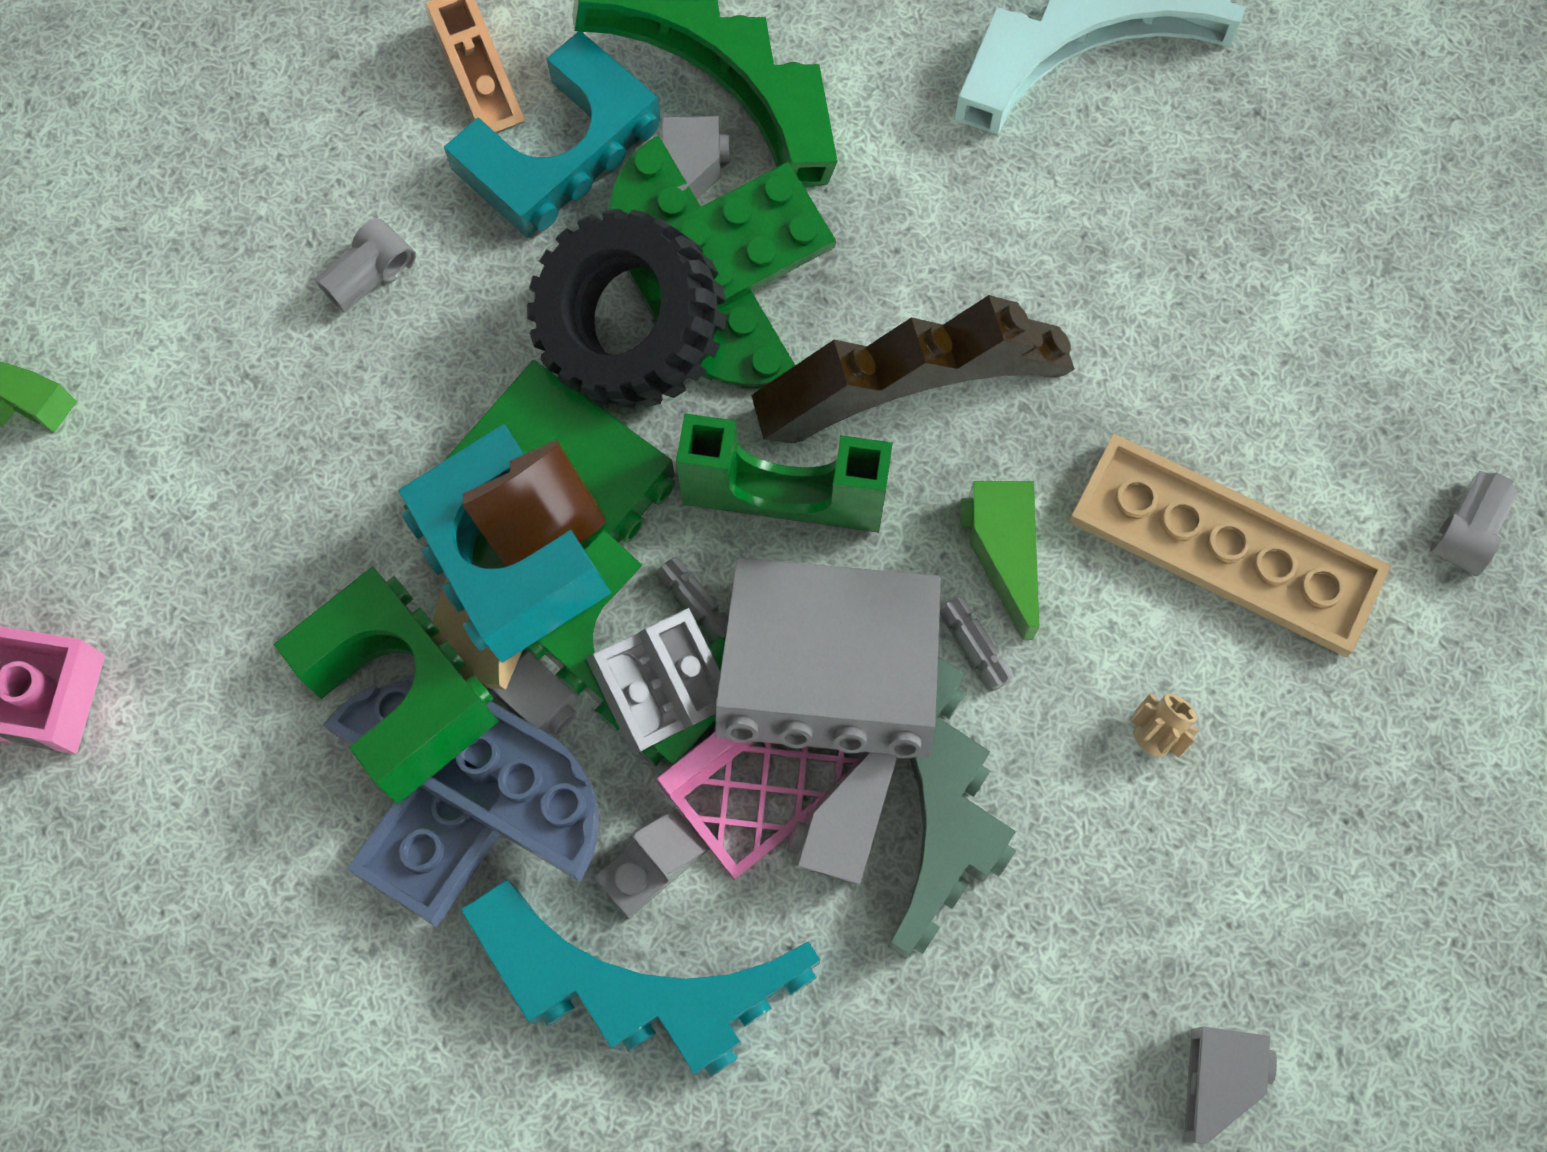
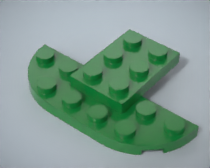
(749, 237)

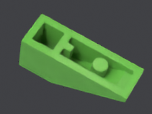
(1004, 541)

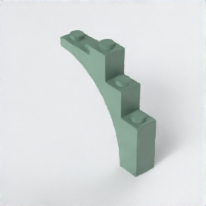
(955, 830)

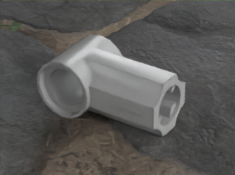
(374, 257)
(1472, 531)

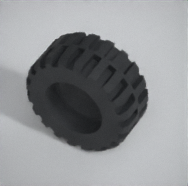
(571, 289)

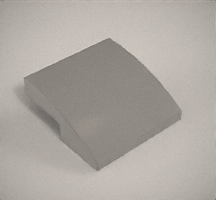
(658, 680)

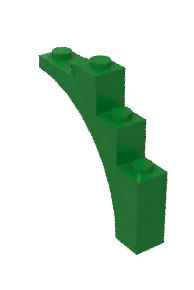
(737, 53)

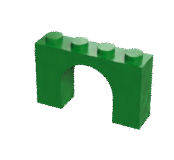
(725, 477)
(573, 643)
(440, 710)

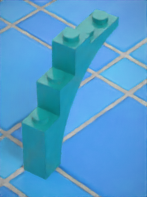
(697, 1012)

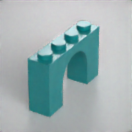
(534, 189)
(506, 604)

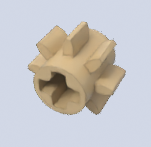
(1165, 725)

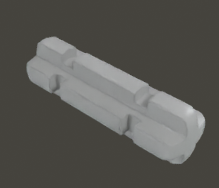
(692, 595)
(975, 643)

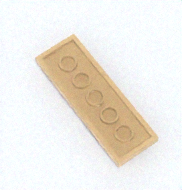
(1231, 545)

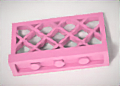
(709, 758)

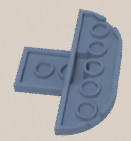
(503, 784)

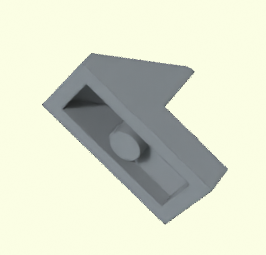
(651, 862)

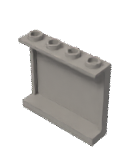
(830, 658)

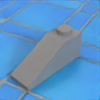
(844, 821)

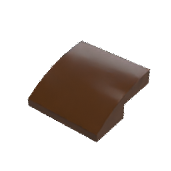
(533, 504)

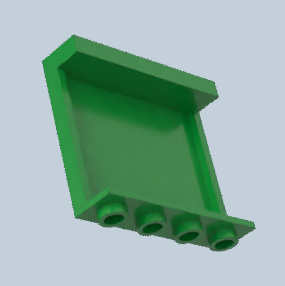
(612, 460)

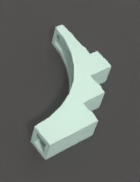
(1024, 50)

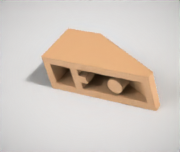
(474, 62)

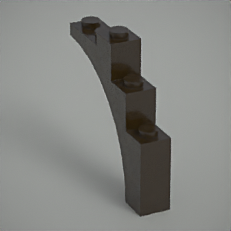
(915, 356)

